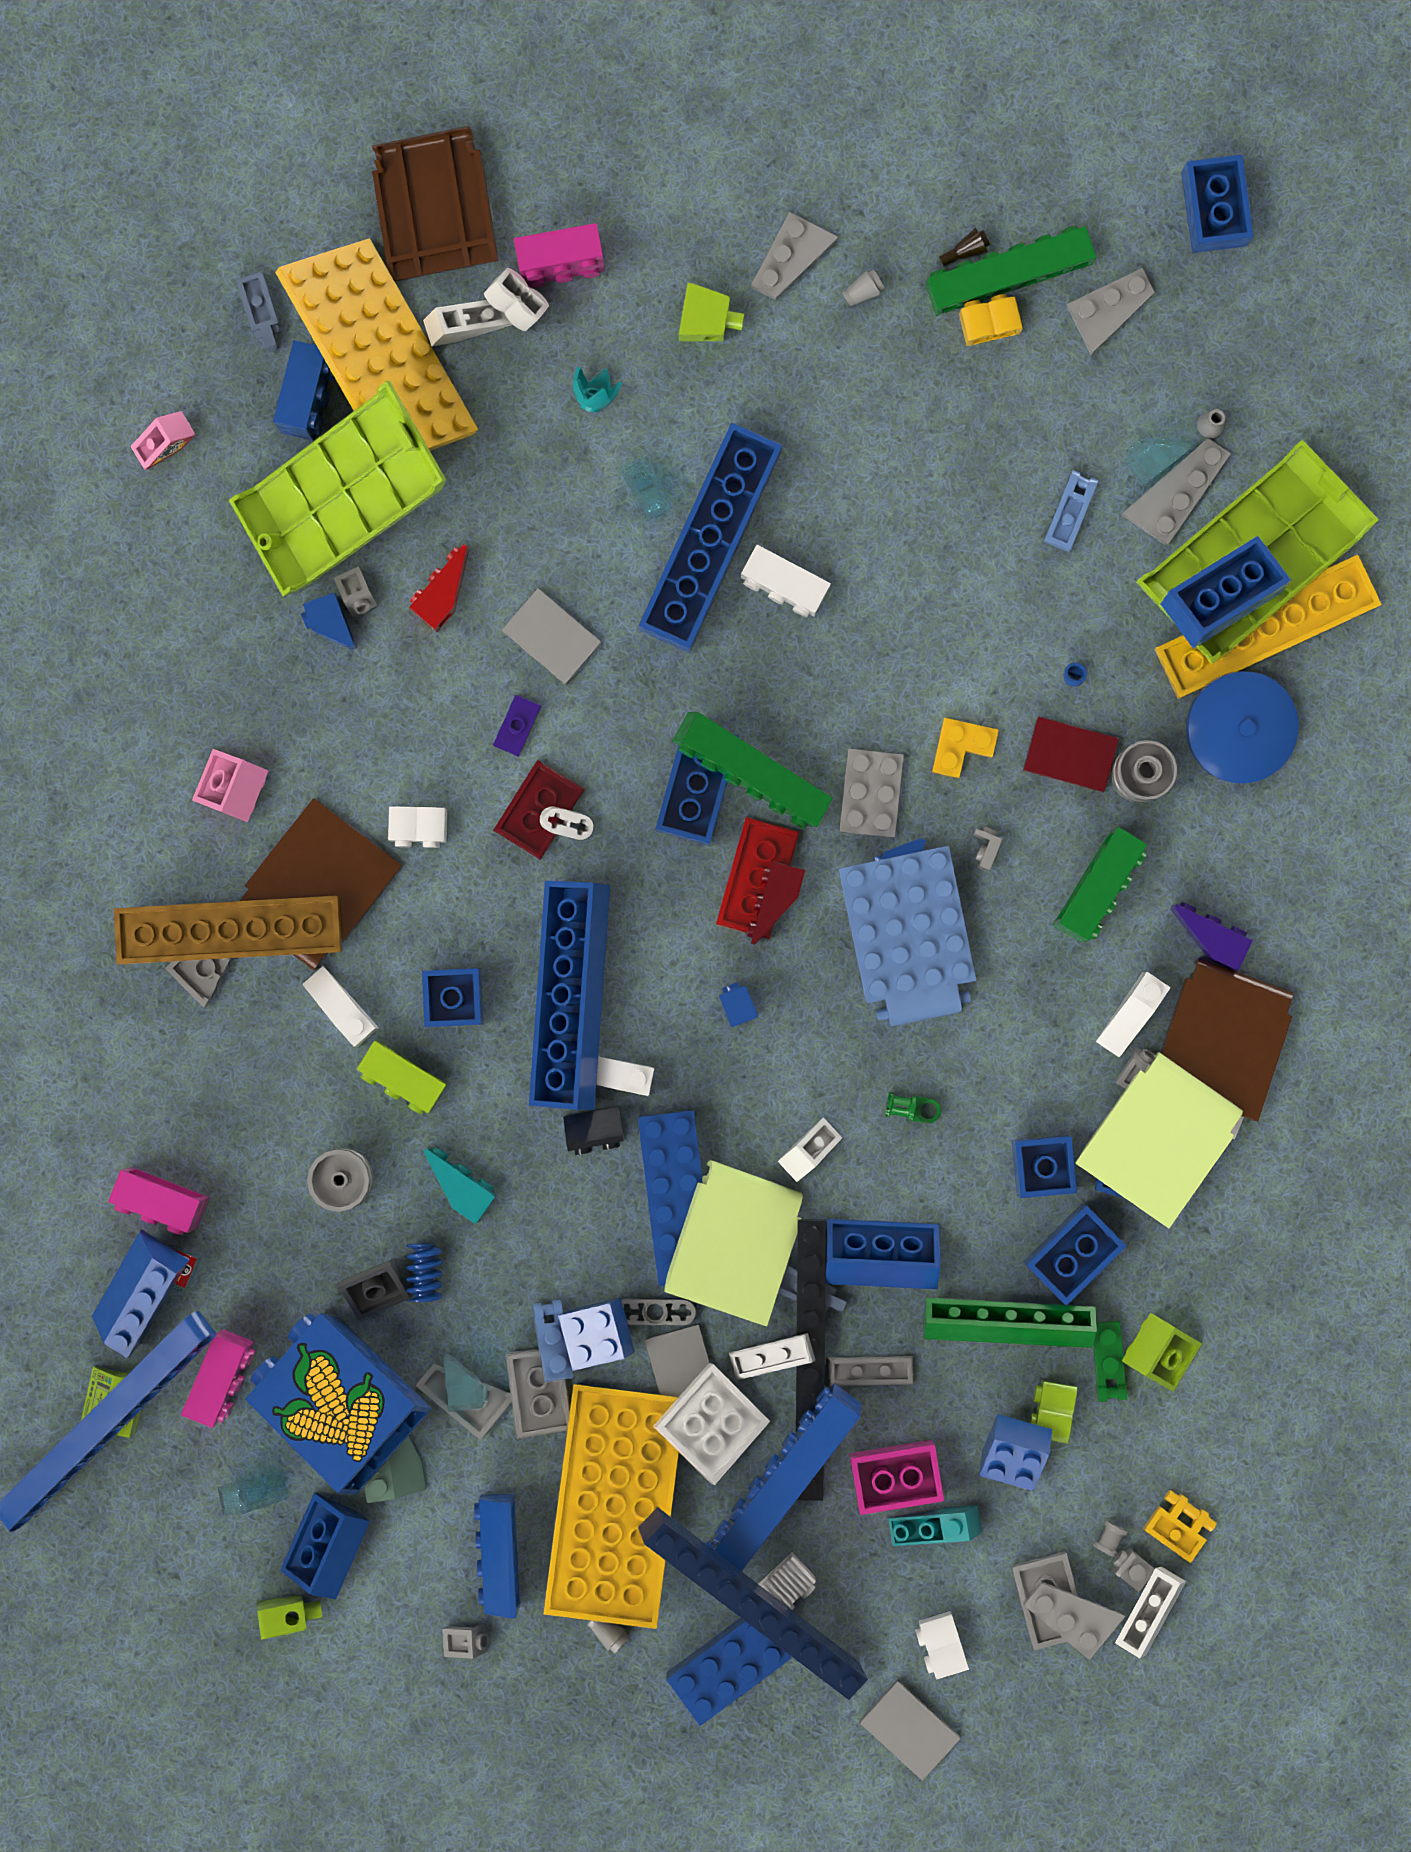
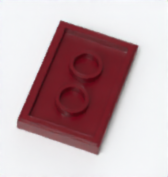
(1070, 754)
(539, 791)

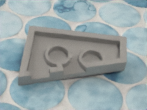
(792, 252)
(199, 976)
(475, 1420)

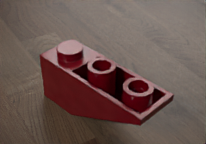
(781, 891)

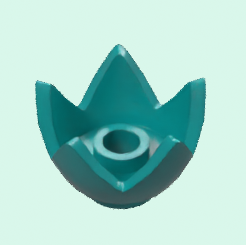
(595, 393)

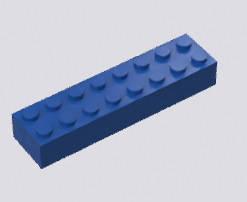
(710, 537)
(569, 995)
(786, 1476)

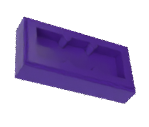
(517, 725)

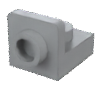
(355, 592)
(987, 853)
(1139, 1061)
(1132, 1568)
(465, 1641)

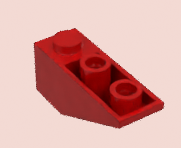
(440, 597)

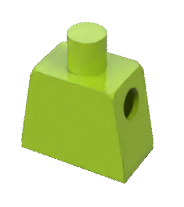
(707, 315)
(273, 1616)

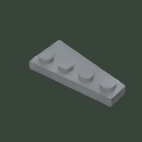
(1176, 494)

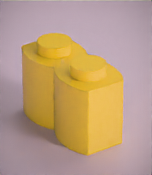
(990, 320)

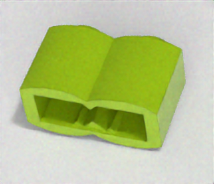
(1054, 1408)

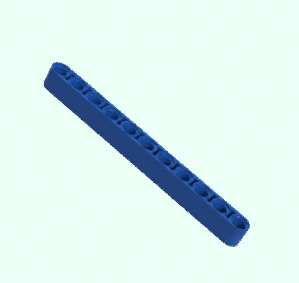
(106, 1420)

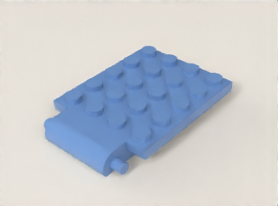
(909, 935)

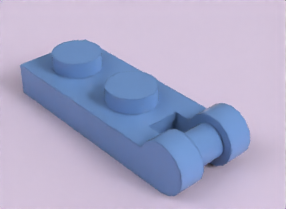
(1070, 512)
(551, 1342)

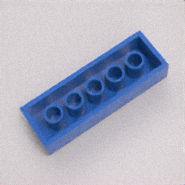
(671, 1178)

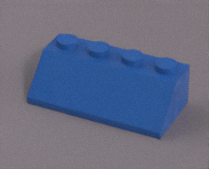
(882, 1254)
(137, 1293)
(499, 1555)

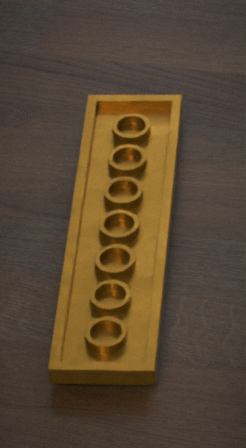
(227, 930)

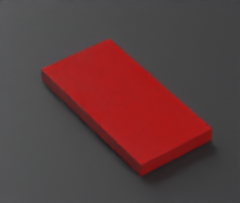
(757, 847)

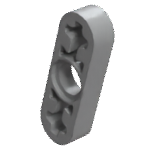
(662, 1302)

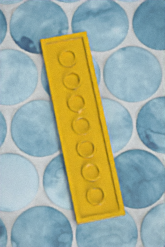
(1326, 602)

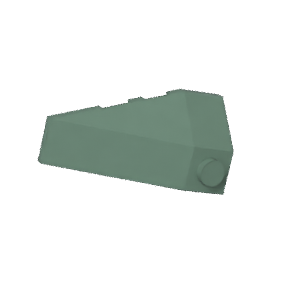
(398, 1476)

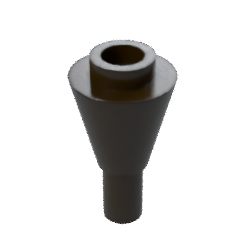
(971, 245)

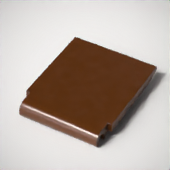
(433, 204)
(322, 859)
(1229, 1033)

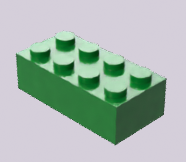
(1100, 884)

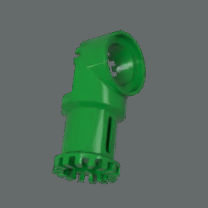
(913, 1105)

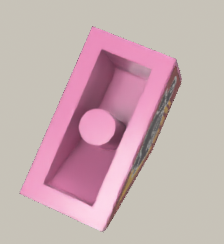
(162, 439)

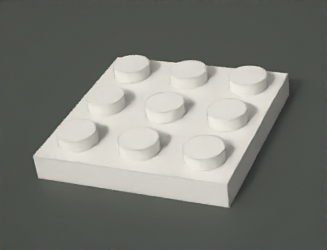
(711, 1423)

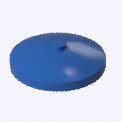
(1242, 727)

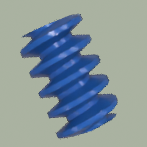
(424, 1272)

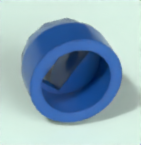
(1075, 670)

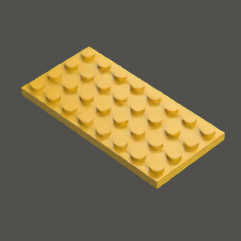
(374, 338)
(609, 1485)

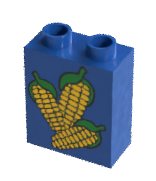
(336, 1402)

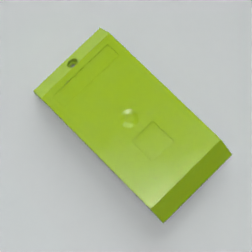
(339, 492)
(1299, 515)

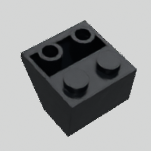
(594, 1129)

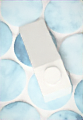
(463, 322)
(340, 1007)
(1133, 1013)
(624, 1076)

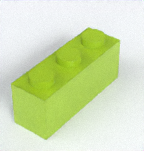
(401, 1078)

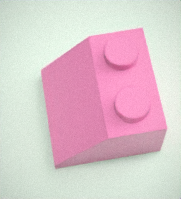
(230, 785)

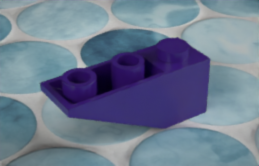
(1217, 942)

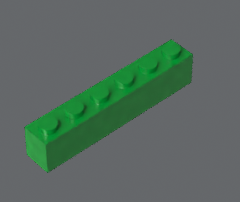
(1010, 270)
(752, 770)
(1009, 1322)

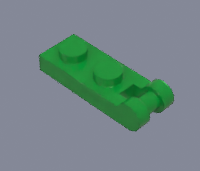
(1108, 1361)

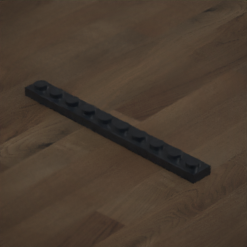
(811, 1320)

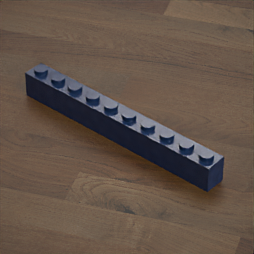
(752, 1603)

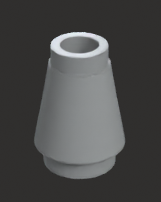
(864, 288)
(1207, 427)
(610, 1634)

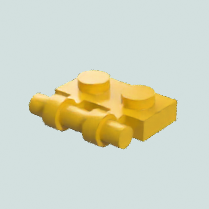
(1173, 1532)

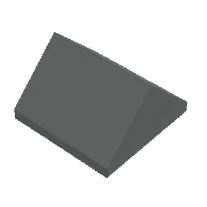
(374, 1289)

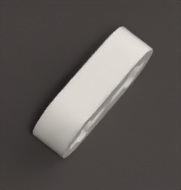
(568, 817)

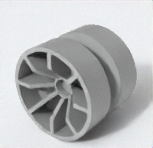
(1144, 771)

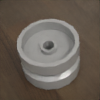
(325, 1187)

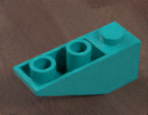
(462, 1191)
(936, 1526)

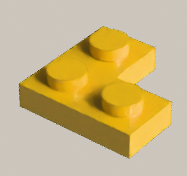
(955, 740)

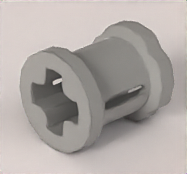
(1110, 1538)

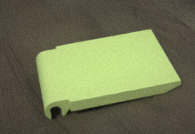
(1161, 1139)
(735, 1243)

